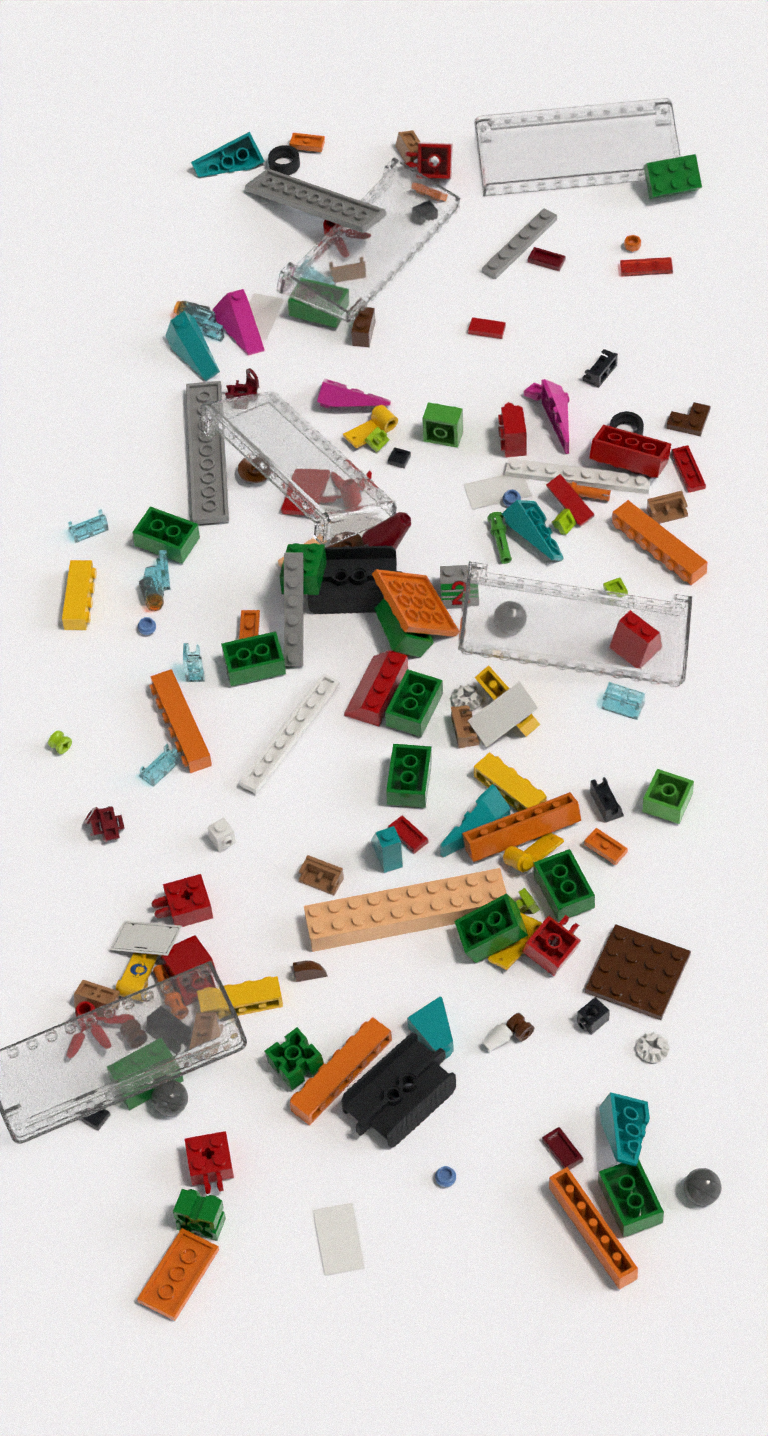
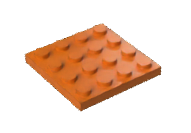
(415, 603)

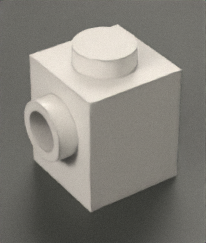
(221, 834)

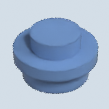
(510, 497)
(146, 626)
(445, 1176)

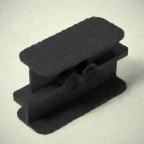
(349, 579)
(404, 1064)

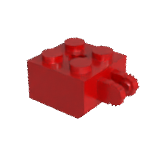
(425, 166)
(512, 431)
(185, 901)
(552, 933)
(209, 1159)

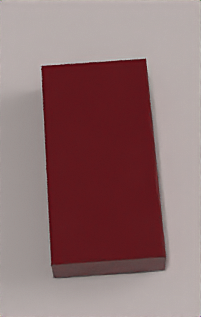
(546, 259)
(562, 1148)

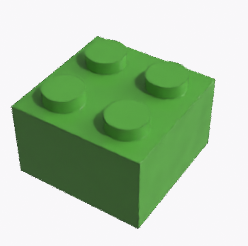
(442, 424)
(668, 796)

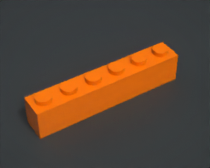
(659, 542)
(181, 721)
(521, 826)
(340, 1070)
(593, 1228)

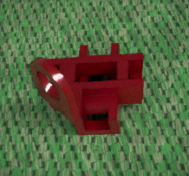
(250, 387)
(108, 823)

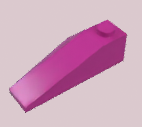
(238, 320)
(338, 395)
(555, 404)

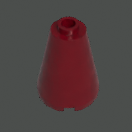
(388, 532)

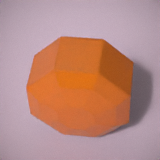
(632, 243)

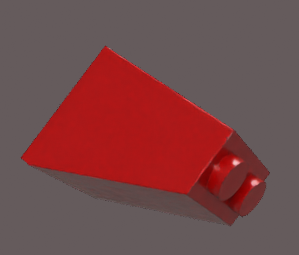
(635, 640)
(185, 956)

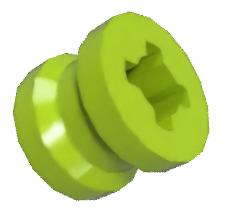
(60, 742)

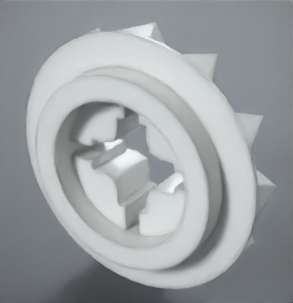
(475, 696)
(655, 1055)

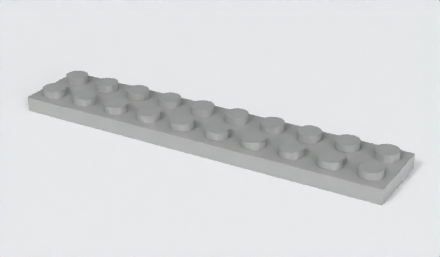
(316, 200)
(206, 458)

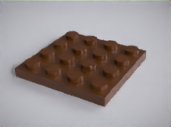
(638, 972)

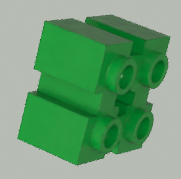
(294, 1058)
(199, 1214)

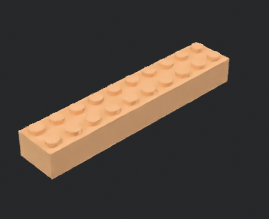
(400, 909)

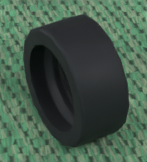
(281, 152)
(628, 418)

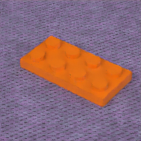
(178, 1274)

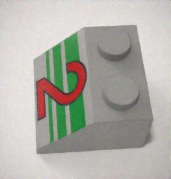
(452, 585)

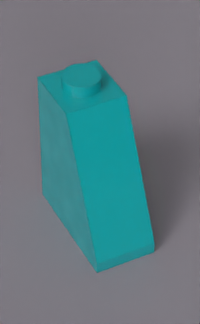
(388, 849)
(432, 1027)

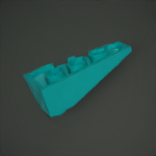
(231, 157)
(189, 344)
(529, 522)
(489, 808)
(624, 1125)

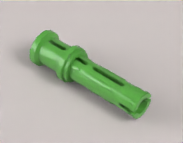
(504, 552)

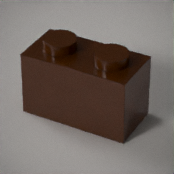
(363, 328)

